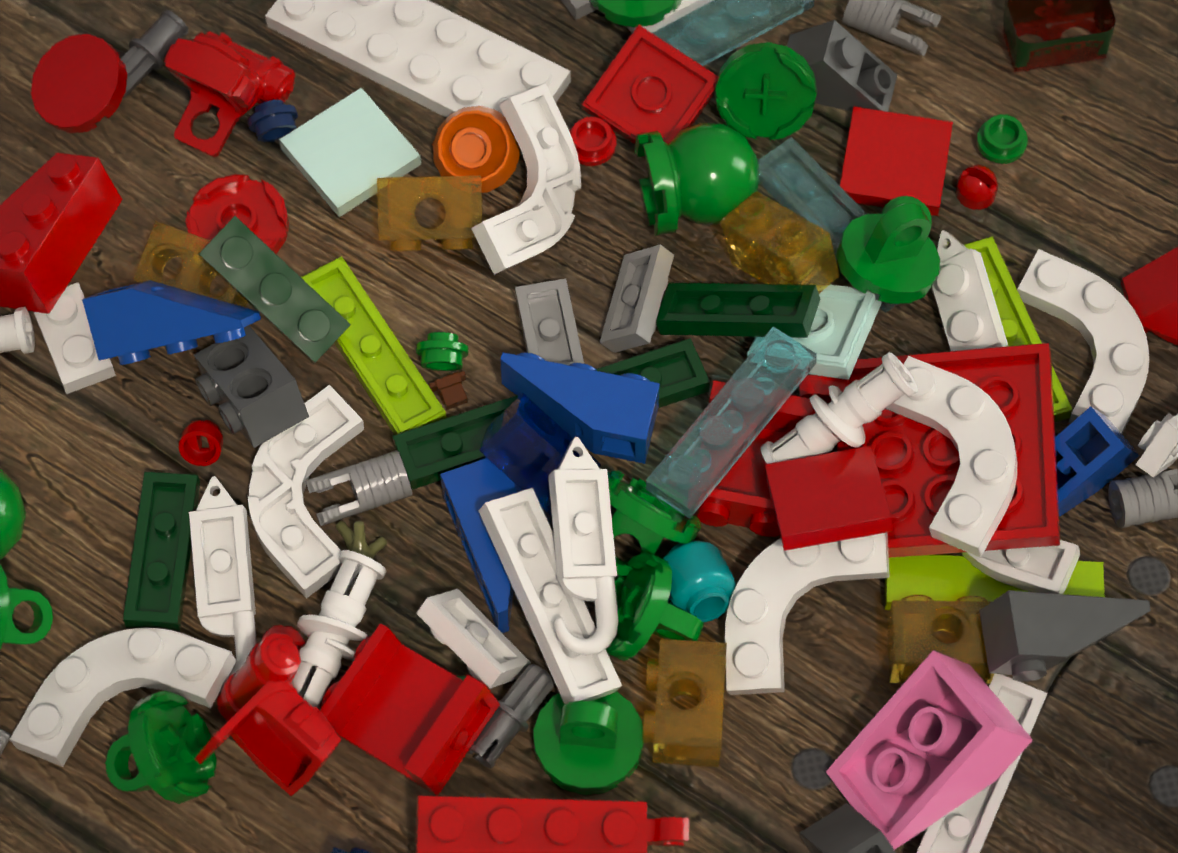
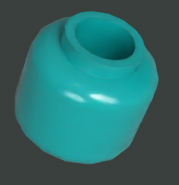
(700, 580)

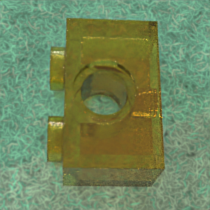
(402, 196)
(912, 638)
(690, 734)

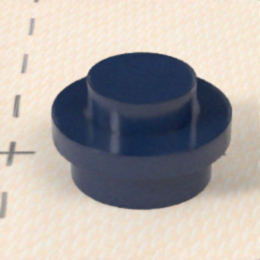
(272, 120)

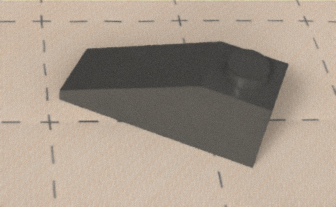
(1040, 630)

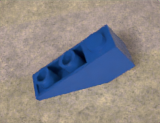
(155, 315)
(602, 409)

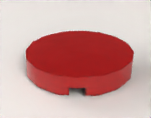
(78, 83)
(249, 200)

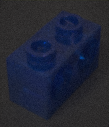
(527, 447)

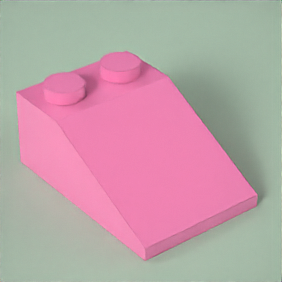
(928, 749)

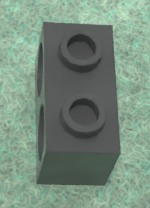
(250, 387)

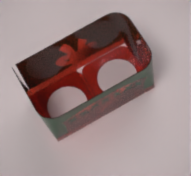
(1032, 16)

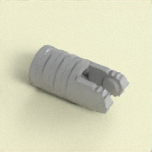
(882, 17)
(373, 484)
(1144, 499)

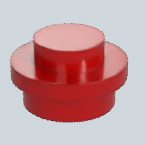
(593, 141)

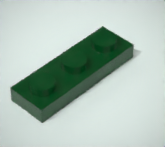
(274, 289)
(737, 309)
(161, 551)

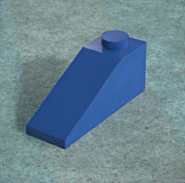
(1089, 457)
(464, 494)

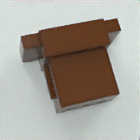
(450, 389)

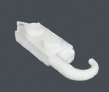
(966, 298)
(584, 544)
(223, 570)

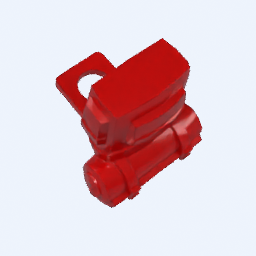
(226, 78)
(271, 718)

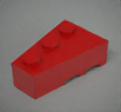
(51, 229)

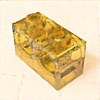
(778, 244)
(195, 276)

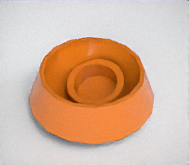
(476, 144)

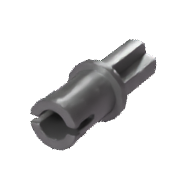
(151, 48)
(512, 714)

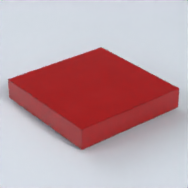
(650, 89)
(895, 157)
(828, 498)

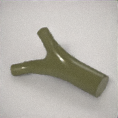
(356, 541)

